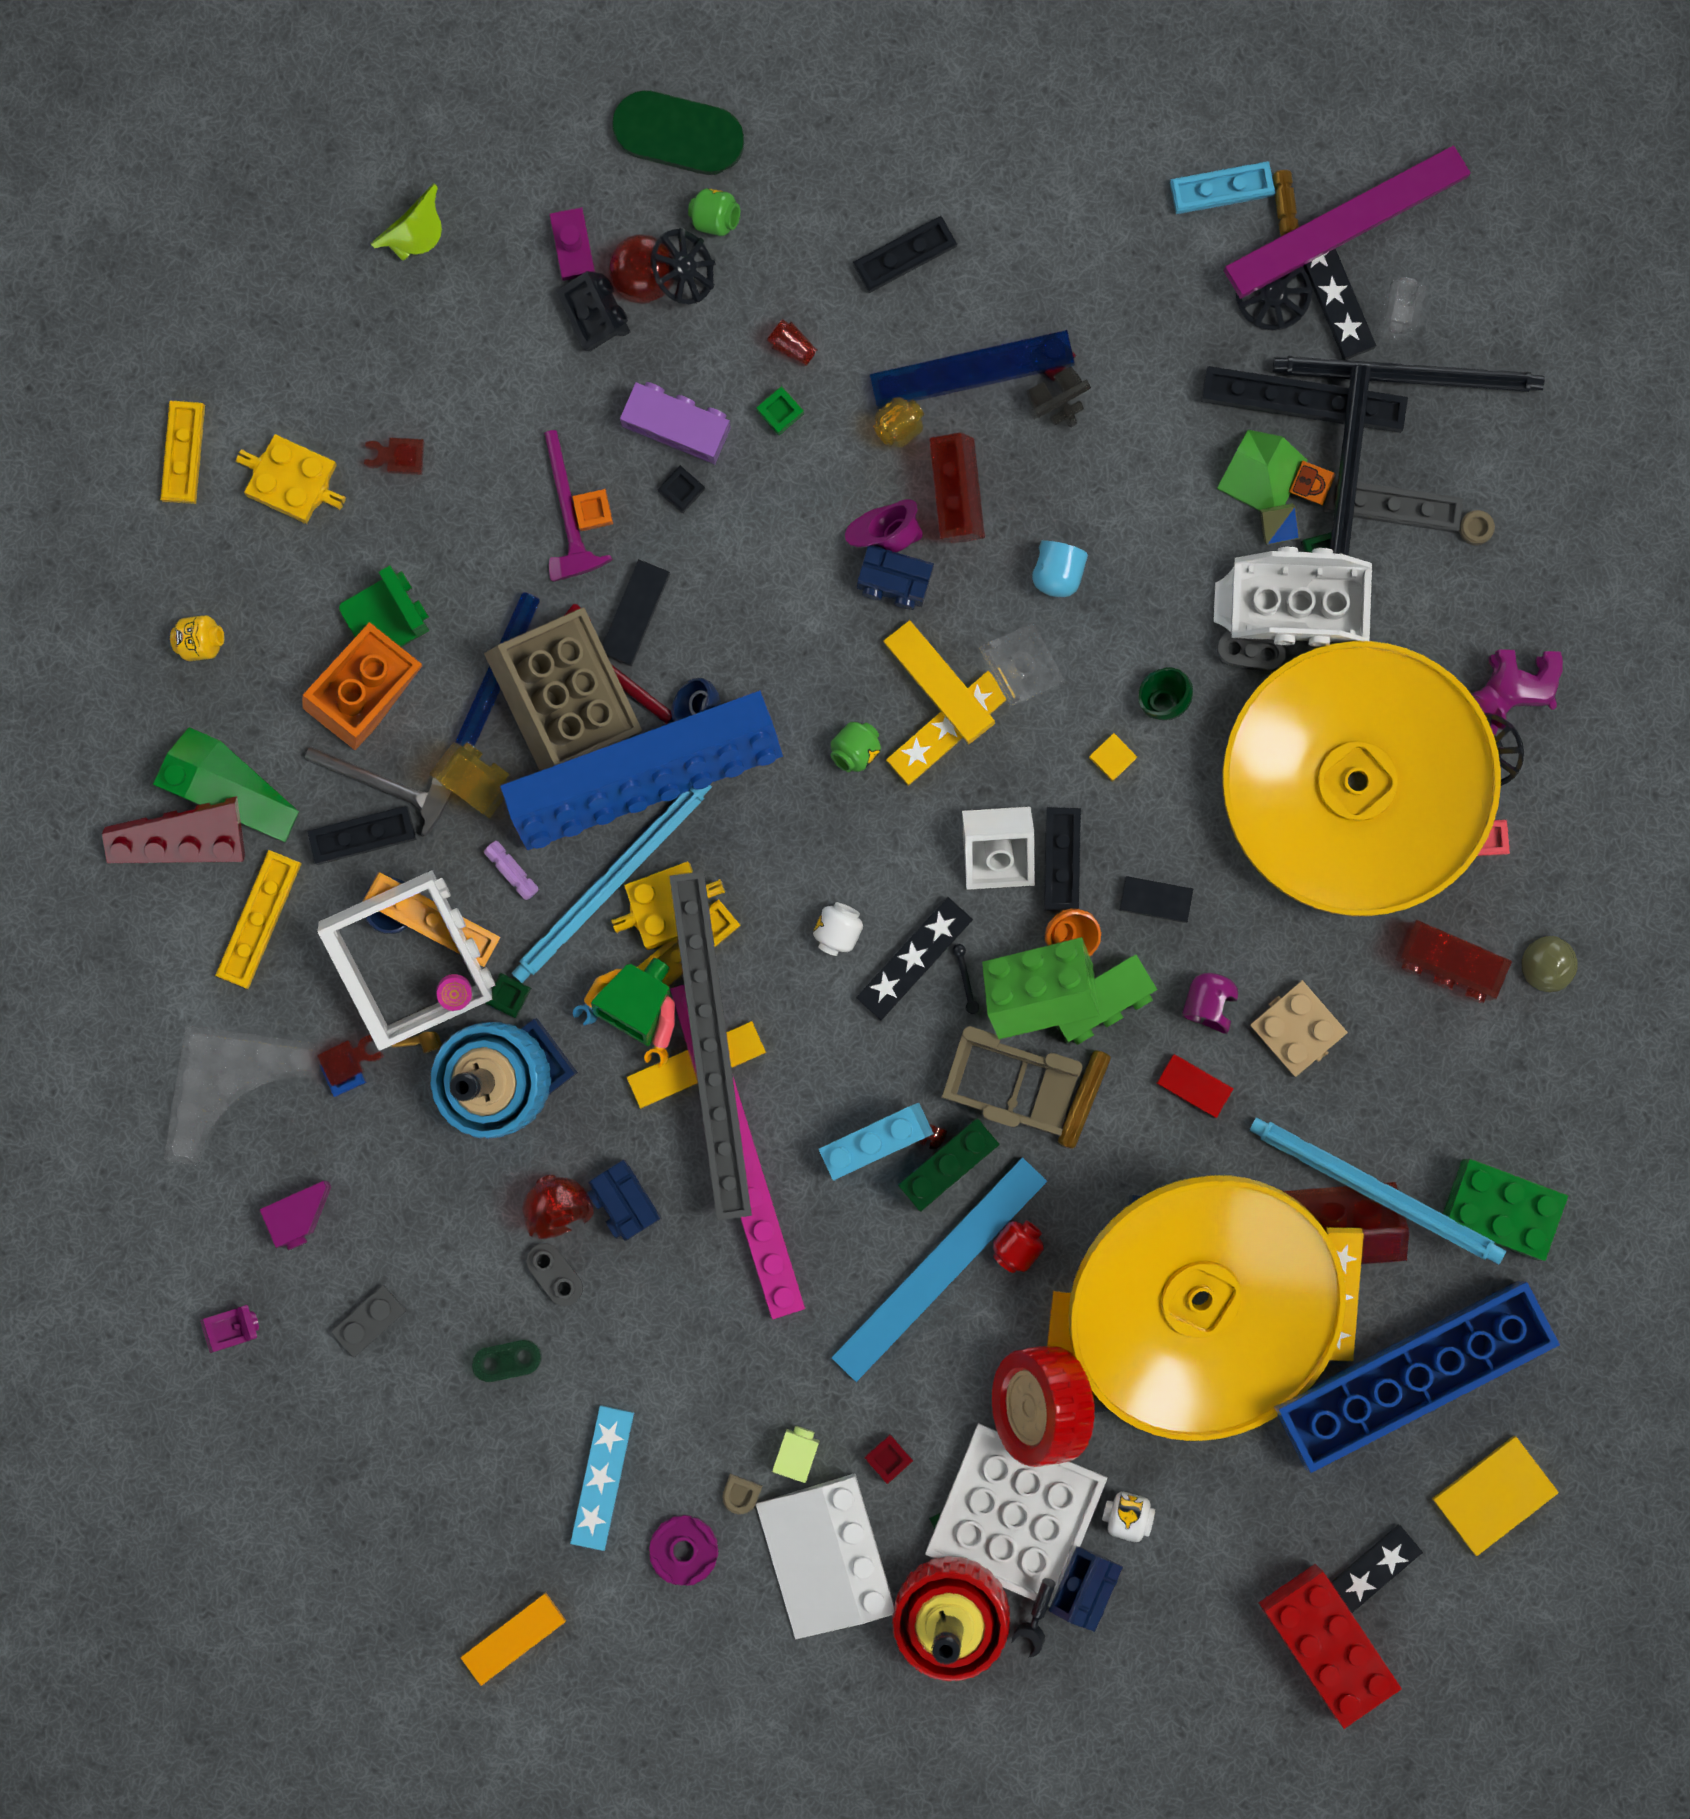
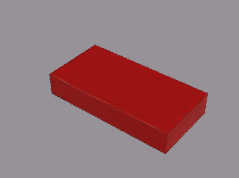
(1194, 1086)

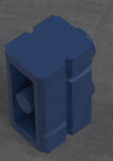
(894, 577)
(623, 1200)
(1085, 1588)

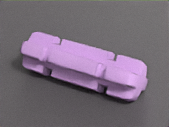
(511, 870)

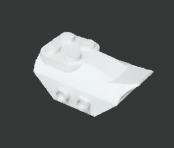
(1296, 597)

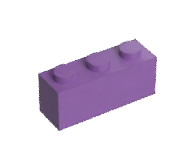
(676, 422)

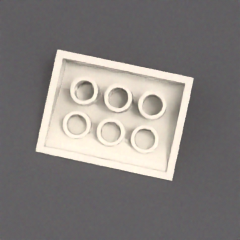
(826, 1557)

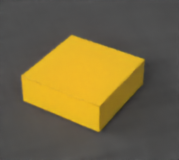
(1113, 757)

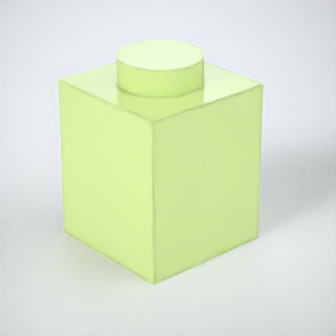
(796, 1454)

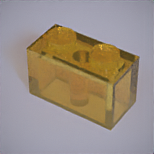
(471, 778)

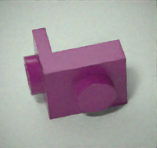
(230, 1328)

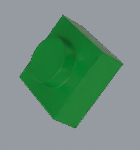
(780, 410)

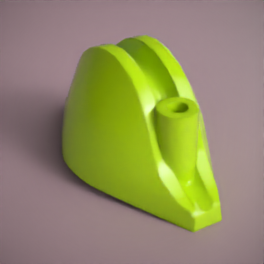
(415, 230)

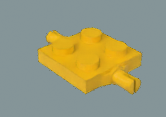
(290, 479)
(653, 906)

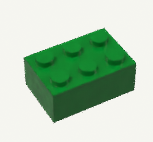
(1505, 1208)

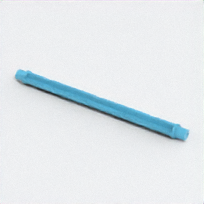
(609, 882)
(1378, 1191)

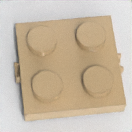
(1298, 1028)

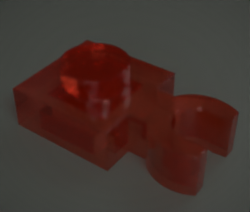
(402, 455)
(345, 1061)

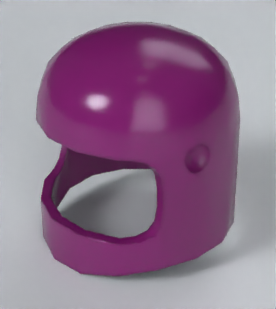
(1207, 999)

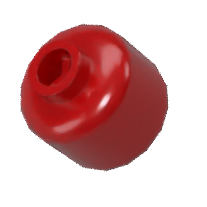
(1018, 1246)

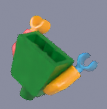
(634, 1004)

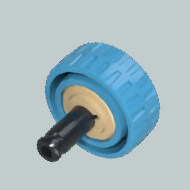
(490, 1079)

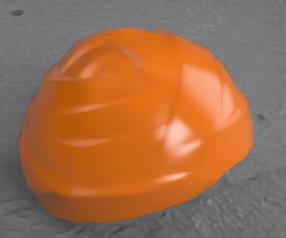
(1072, 925)

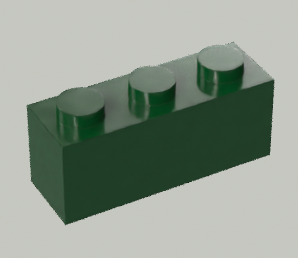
(948, 1164)

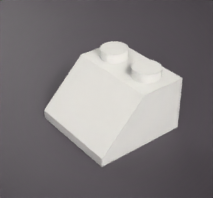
(998, 848)

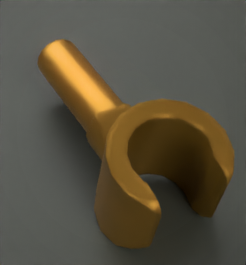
(429, 1041)

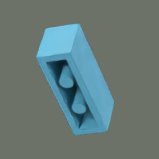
(876, 1141)

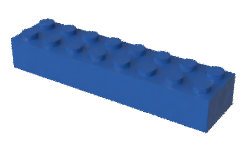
(642, 771)
(1416, 1375)

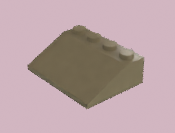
(562, 690)

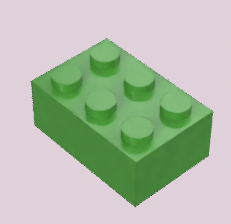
(1040, 988)

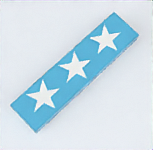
(602, 1478)

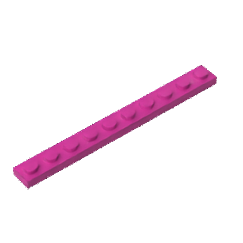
(761, 1228)

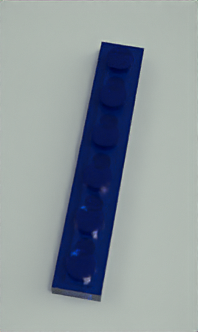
(973, 369)

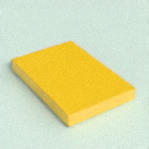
(1495, 1495)

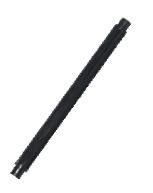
(1411, 374)

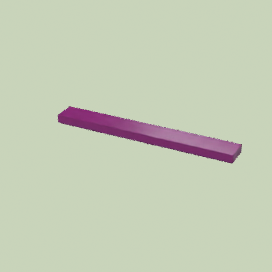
(1346, 222)

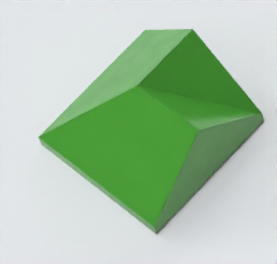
(1262, 471)

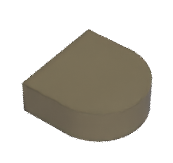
(740, 1494)

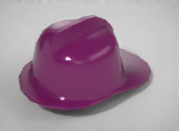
(888, 527)

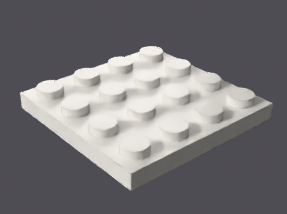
(1015, 1515)

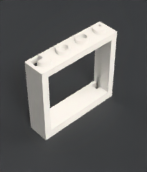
(384, 1034)

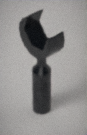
(1038, 1611)

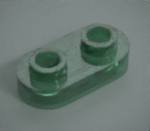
(507, 1360)

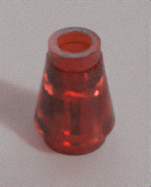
(791, 342)

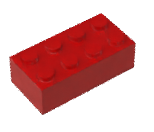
(1330, 1646)

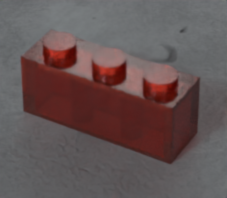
(957, 488)
(1453, 962)

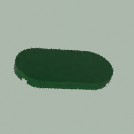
(678, 132)

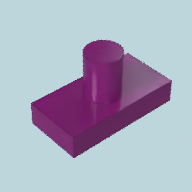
(572, 243)

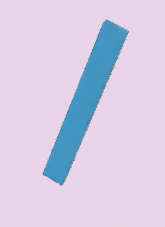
(939, 1269)

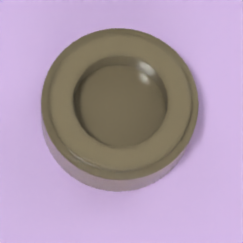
(1476, 527)

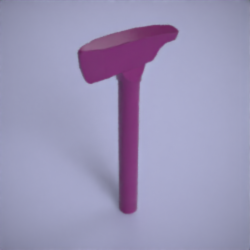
(578, 559)

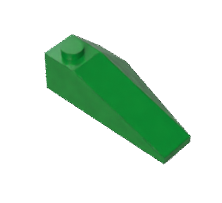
(208, 771)

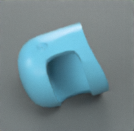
(1059, 568)

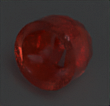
(936, 1138)

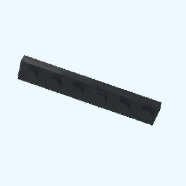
(1299, 398)

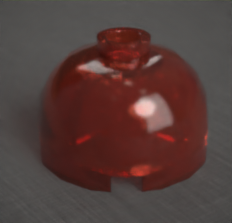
(632, 270)
(554, 1205)

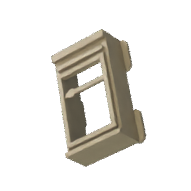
(1053, 1094)

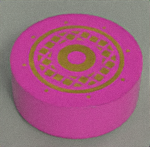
(454, 992)

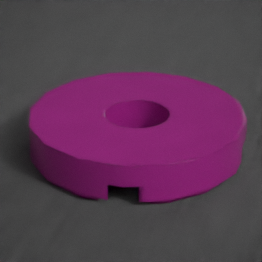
(683, 1529)

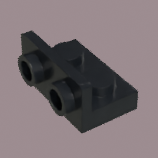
(593, 309)

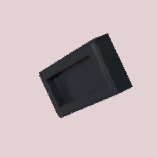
(1156, 899)

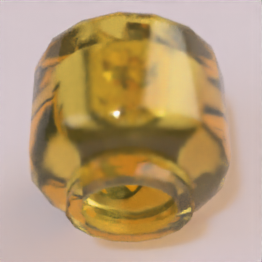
(898, 422)

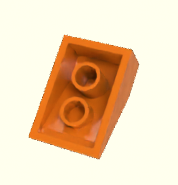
(360, 686)

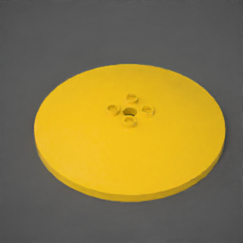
(1425, 768)
(1219, 1363)

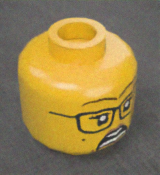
(197, 638)

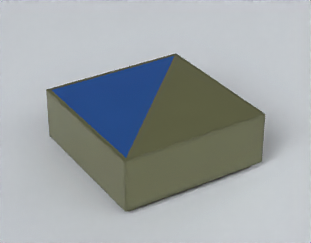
(1279, 524)

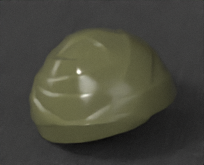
(1549, 964)

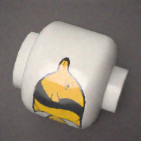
(837, 928)
(1129, 1516)

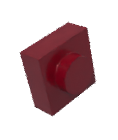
(888, 1458)

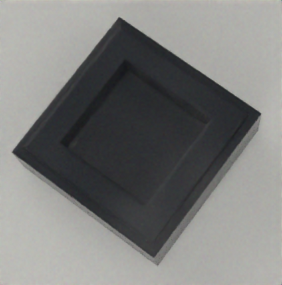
(681, 489)

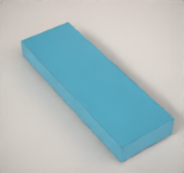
(1222, 187)

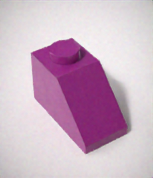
(296, 1215)

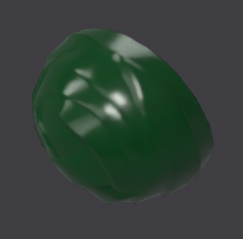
(1165, 694)

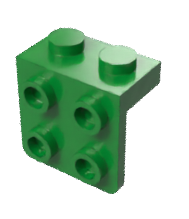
(387, 608)

